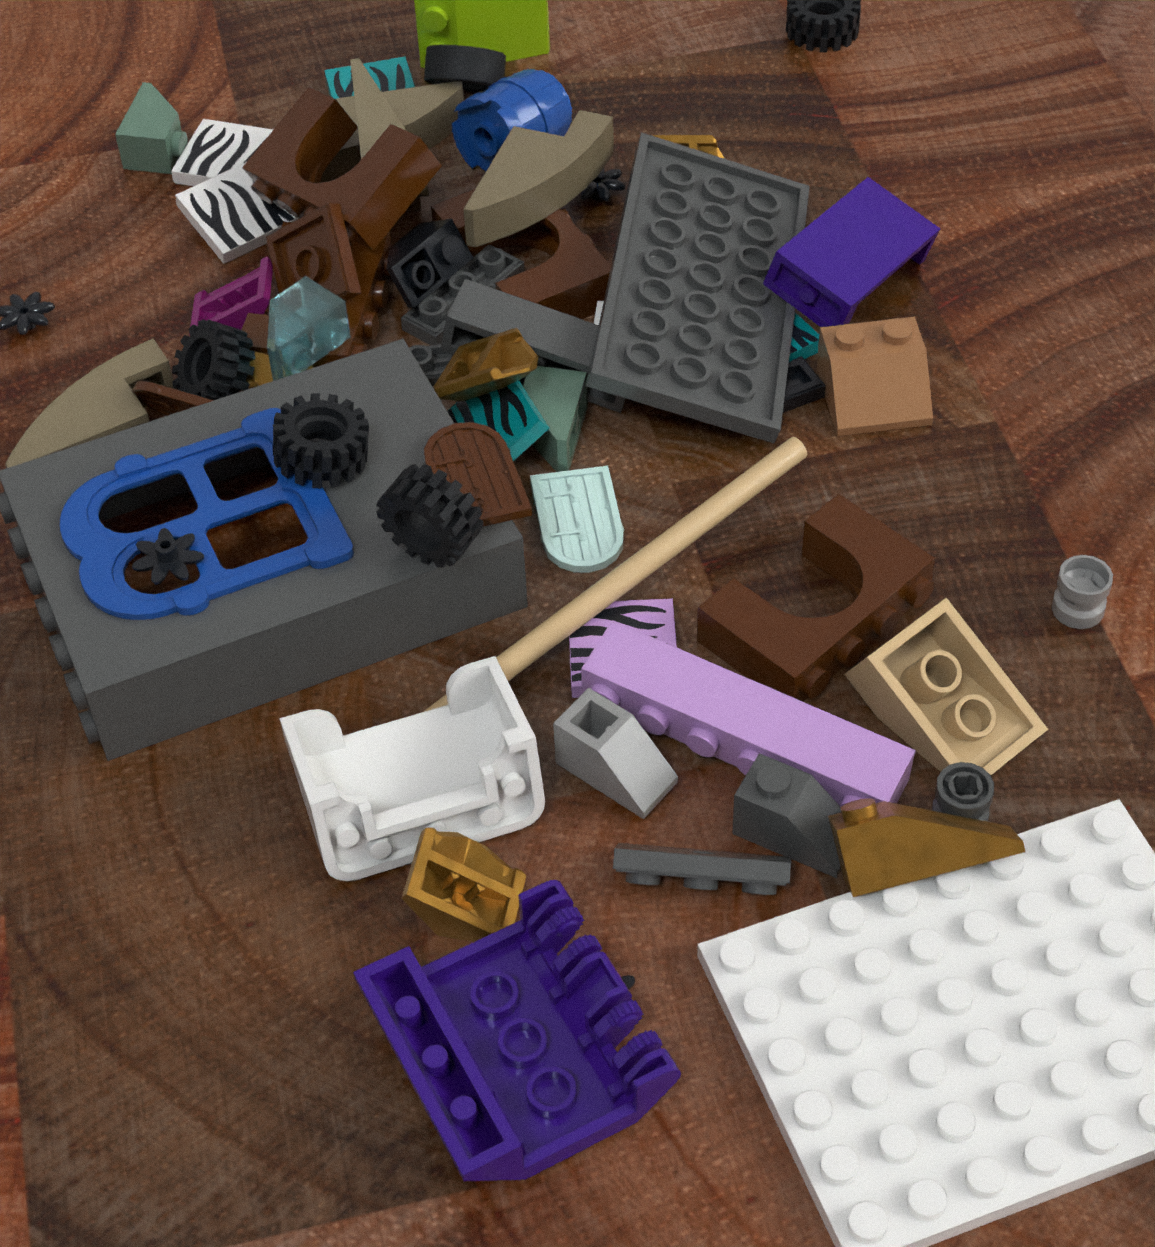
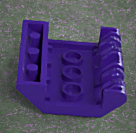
(520, 1041)

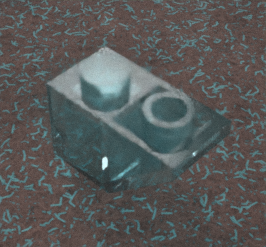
(304, 327)

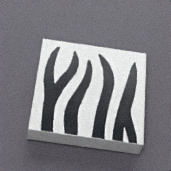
(216, 149)
(231, 213)

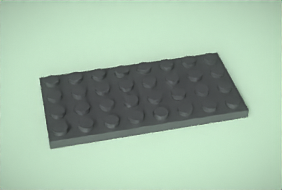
(687, 294)

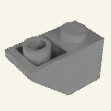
(612, 753)

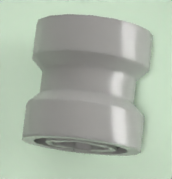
(1082, 591)

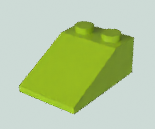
(506, 26)

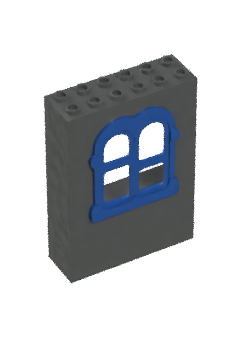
(259, 629)

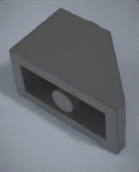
(787, 814)

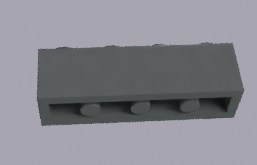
(554, 336)

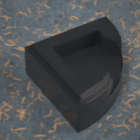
(802, 385)

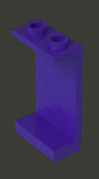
(849, 253)

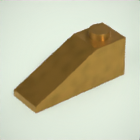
(901, 844)

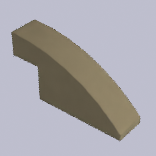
(421, 110)
(537, 176)
(95, 404)

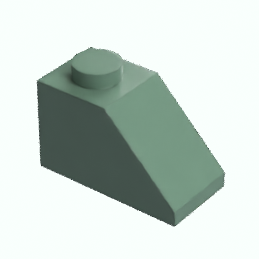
(150, 133)
(563, 405)

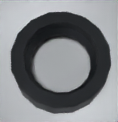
(472, 66)

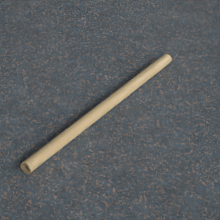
(647, 560)

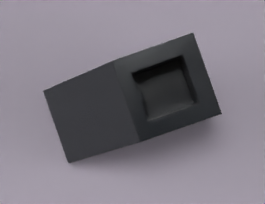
(426, 259)

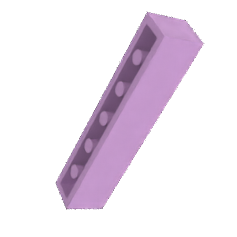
(739, 718)

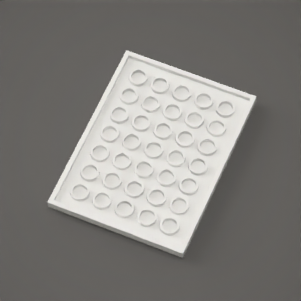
(958, 1033)

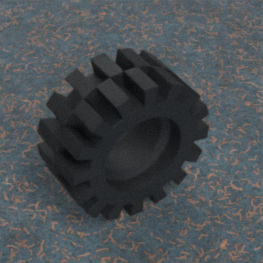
(823, 23)
(213, 361)
(320, 460)
(429, 515)

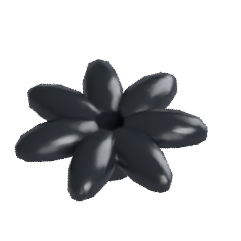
(601, 185)
(26, 313)
(167, 555)

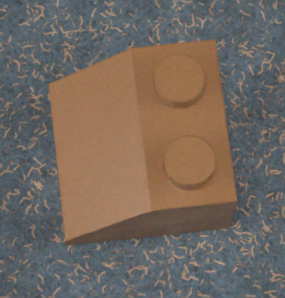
(875, 376)

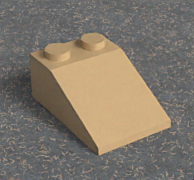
(946, 694)

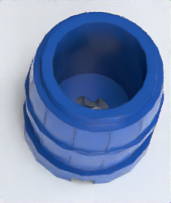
(522, 100)

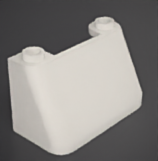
(443, 769)

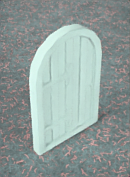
(578, 518)

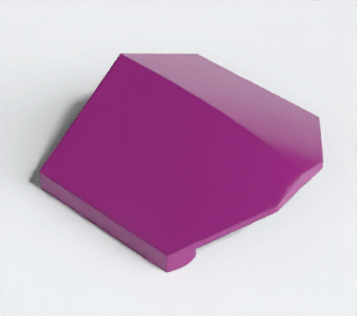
(236, 299)

